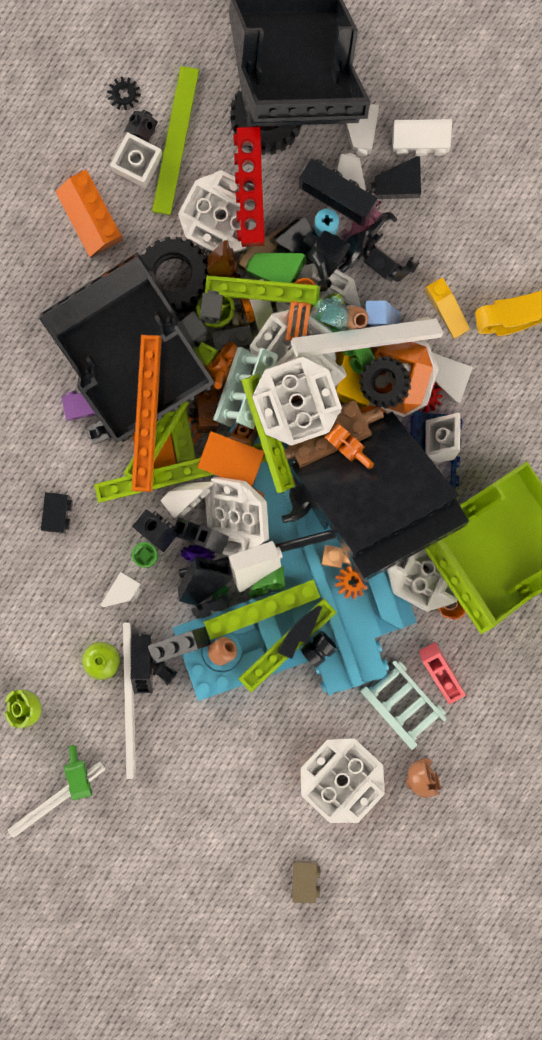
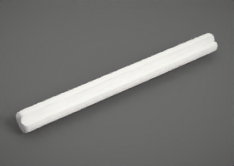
(51, 803)

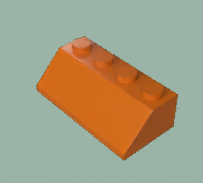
(88, 213)

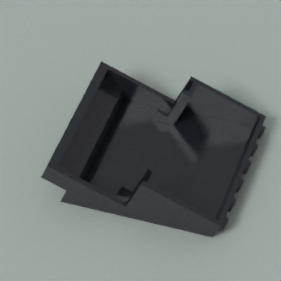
(297, 62)
(101, 339)
(383, 510)

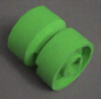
(145, 555)

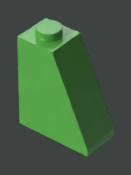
(276, 266)

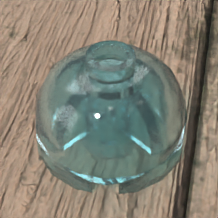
(331, 312)

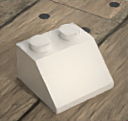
(443, 438)

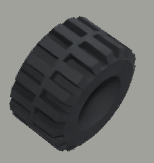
(372, 372)

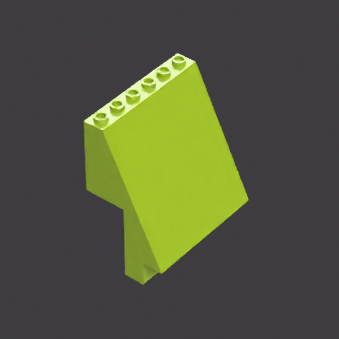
(498, 555)

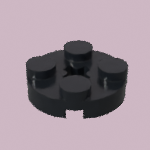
(204, 609)

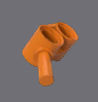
(222, 363)
(348, 445)

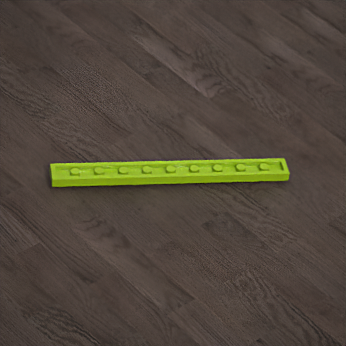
(162, 478)

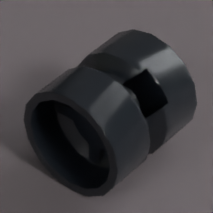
(318, 649)

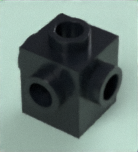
(141, 125)

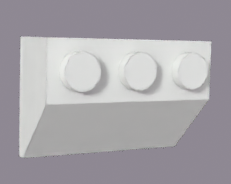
(421, 137)

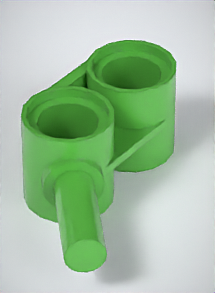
(361, 356)
(273, 581)
(76, 776)

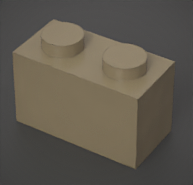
(304, 882)

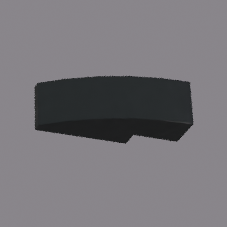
(299, 632)

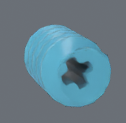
(325, 217)

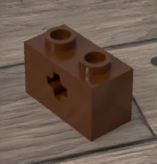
(205, 411)

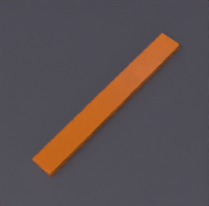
(146, 413)

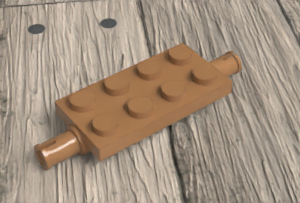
(318, 447)

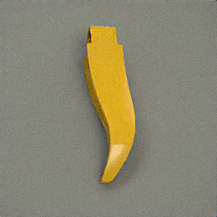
(510, 315)

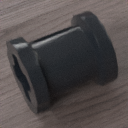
(165, 673)

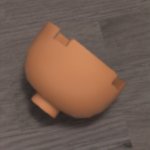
(422, 779)

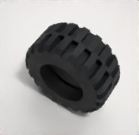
(270, 140)
(189, 253)

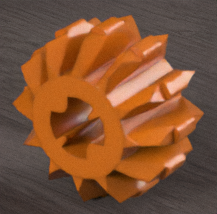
(350, 590)

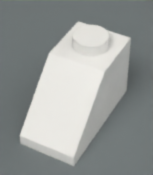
(122, 591)

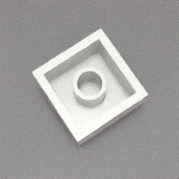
(136, 160)

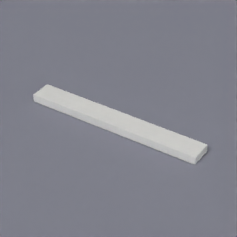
(366, 337)
(129, 704)

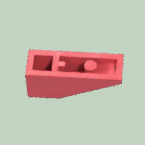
(441, 672)

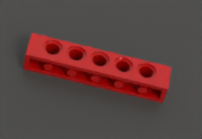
(252, 137)

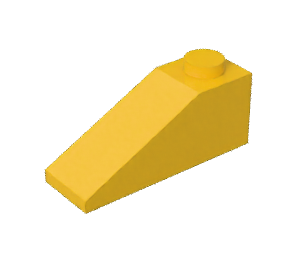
(447, 307)

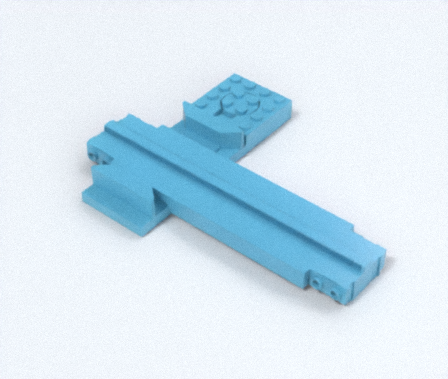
(350, 628)

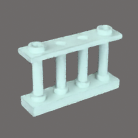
(233, 390)
(385, 707)

